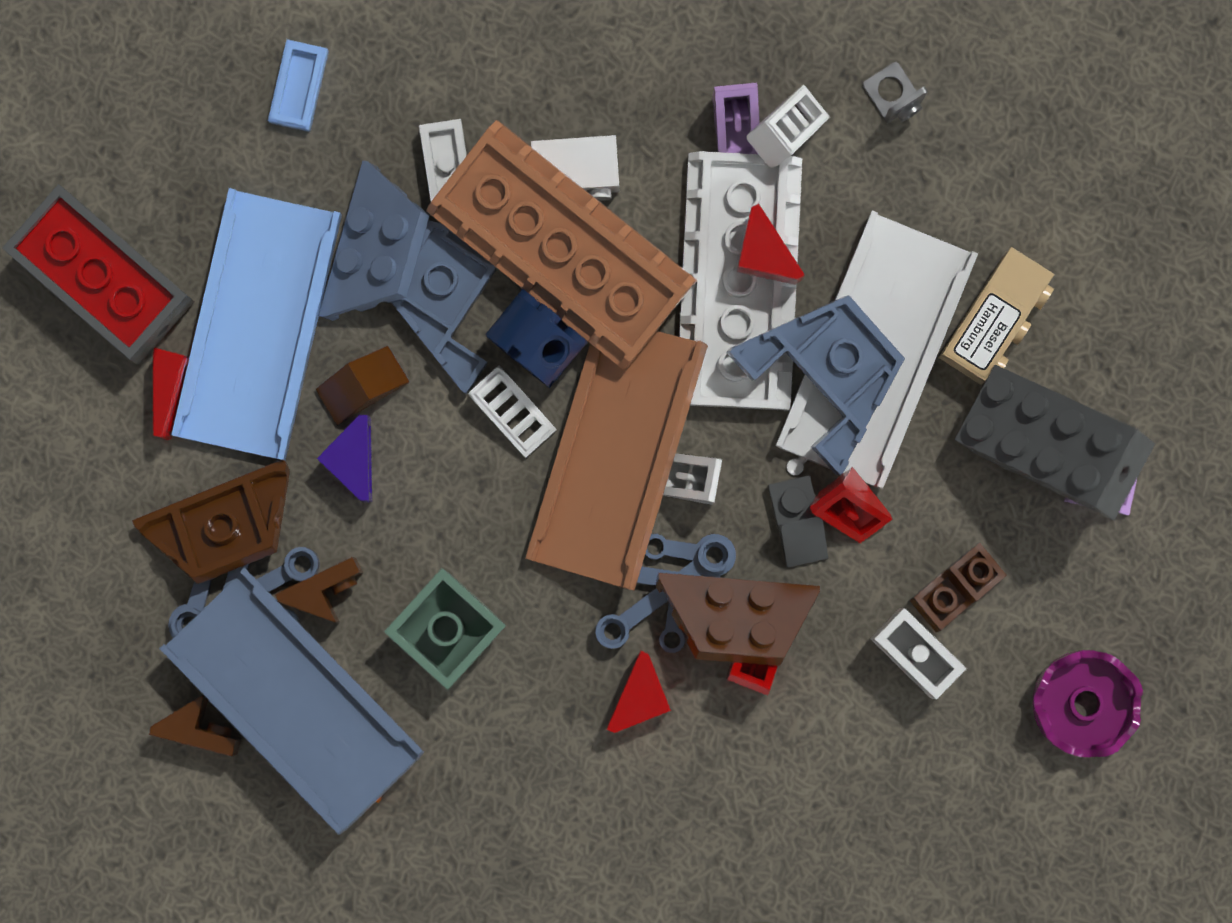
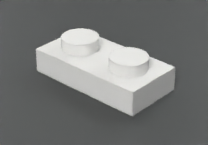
(442, 151)

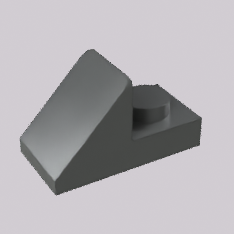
(799, 529)

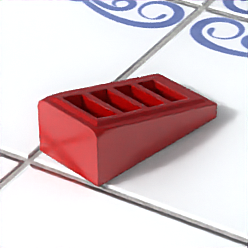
(168, 380)

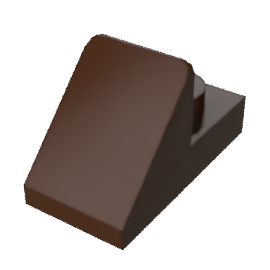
(311, 595)
(185, 728)

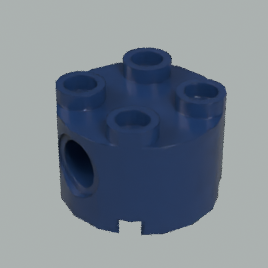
(536, 338)

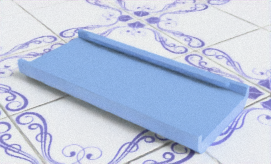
(256, 325)

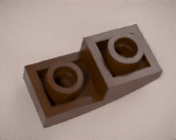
(958, 587)

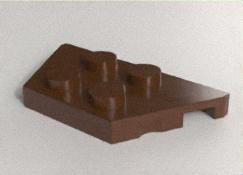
(221, 525)
(737, 616)

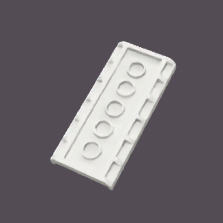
(910, 293)
(732, 305)

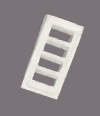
(786, 127)
(486, 386)

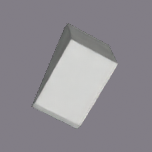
(693, 478)

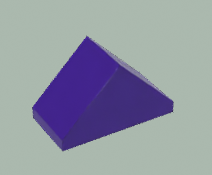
(351, 458)

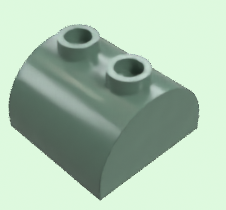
(445, 628)

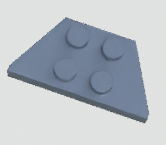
(375, 246)

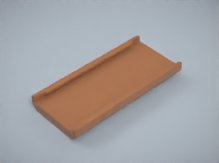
(560, 244)
(616, 460)

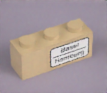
(998, 316)

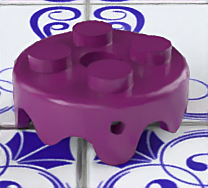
(1117, 708)

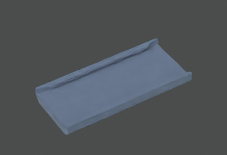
(292, 702)

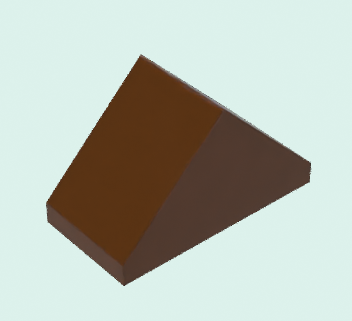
(361, 384)

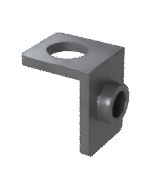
(906, 105)

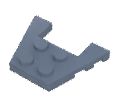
(440, 296)
(842, 358)

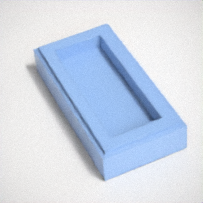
(298, 85)

